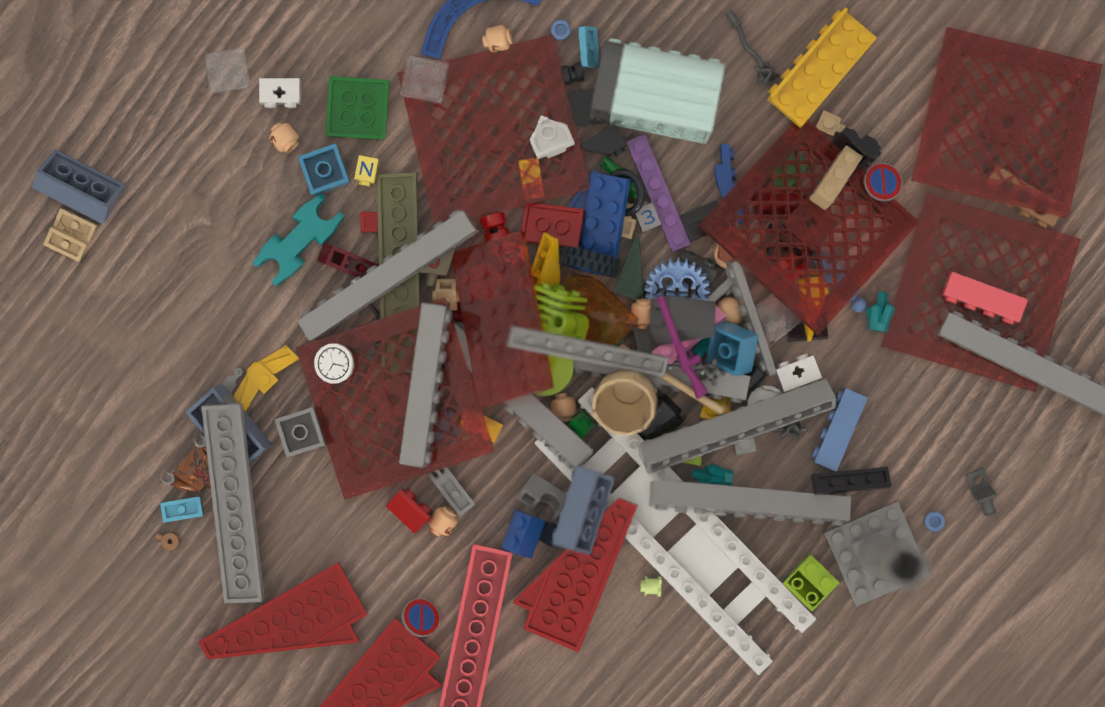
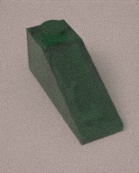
(631, 278)

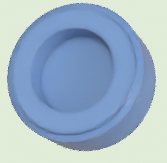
(560, 30)
(934, 521)

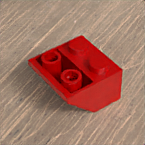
(409, 510)

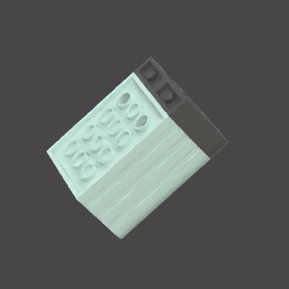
(657, 91)

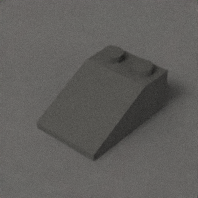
(691, 318)

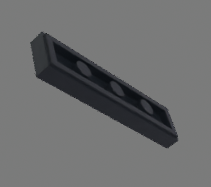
(851, 480)

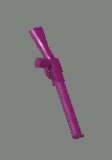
(684, 362)

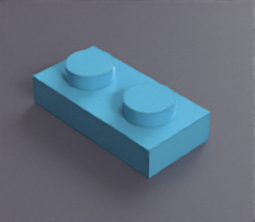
(589, 47)
(181, 509)

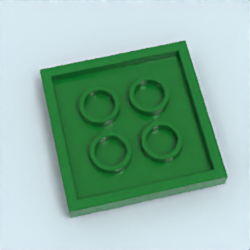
(357, 108)

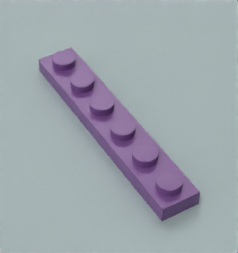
(658, 193)

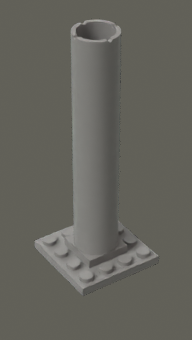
(877, 554)

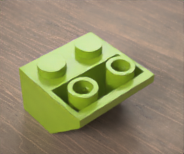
(810, 582)

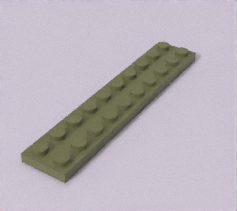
(396, 227)

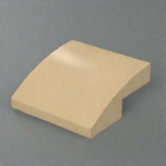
(70, 234)

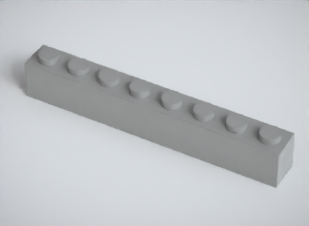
(425, 384)

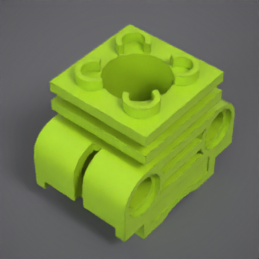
(557, 313)

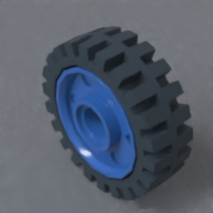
(589, 261)

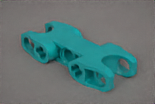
(309, 228)

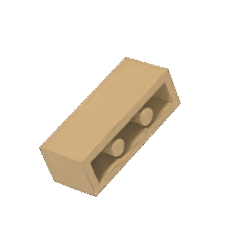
(835, 177)

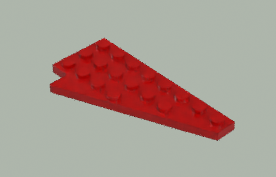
(569, 590)
(302, 618)
(388, 673)

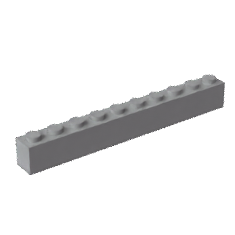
(388, 275)
(1023, 361)
(727, 385)
(542, 422)
(737, 426)
(749, 501)

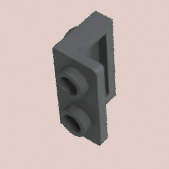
(708, 265)

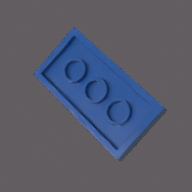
(605, 214)

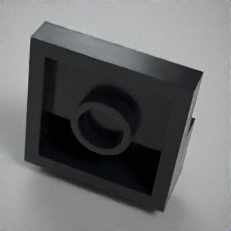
(866, 147)

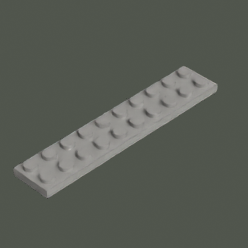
(233, 503)

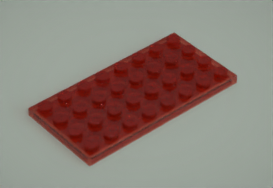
(493, 294)

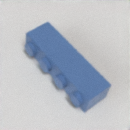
(839, 430)

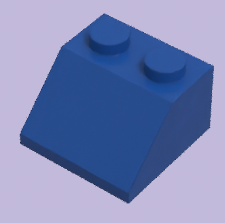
(522, 533)

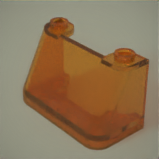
(606, 313)

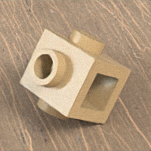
(446, 289)

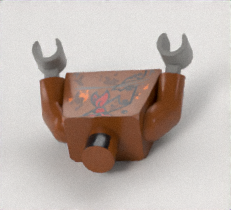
(193, 471)

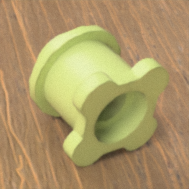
(651, 586)

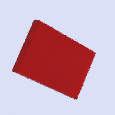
(558, 221)

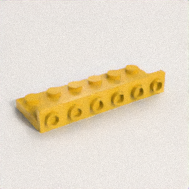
(821, 67)

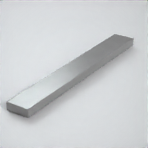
(587, 351)

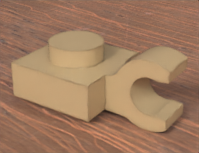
(830, 124)
(629, 225)

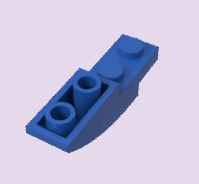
(725, 174)

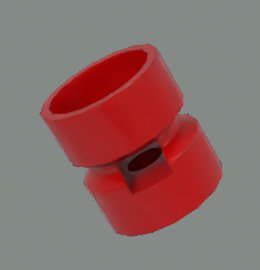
(494, 221)

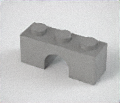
(540, 491)

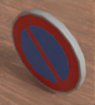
(883, 182)
(421, 617)

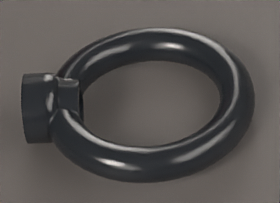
(640, 189)

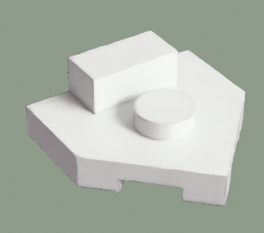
(550, 138)

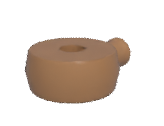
(165, 540)

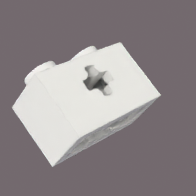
(270, 86)
(789, 381)

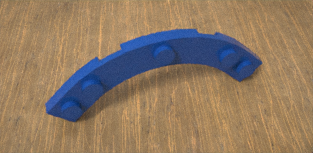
(444, 21)

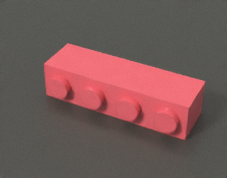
(984, 297)

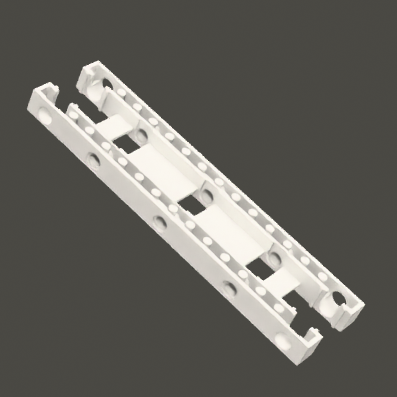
(700, 557)

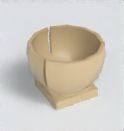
(624, 402)

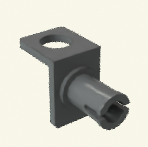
(982, 493)

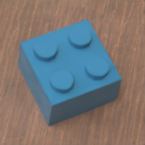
(324, 170)
(733, 348)

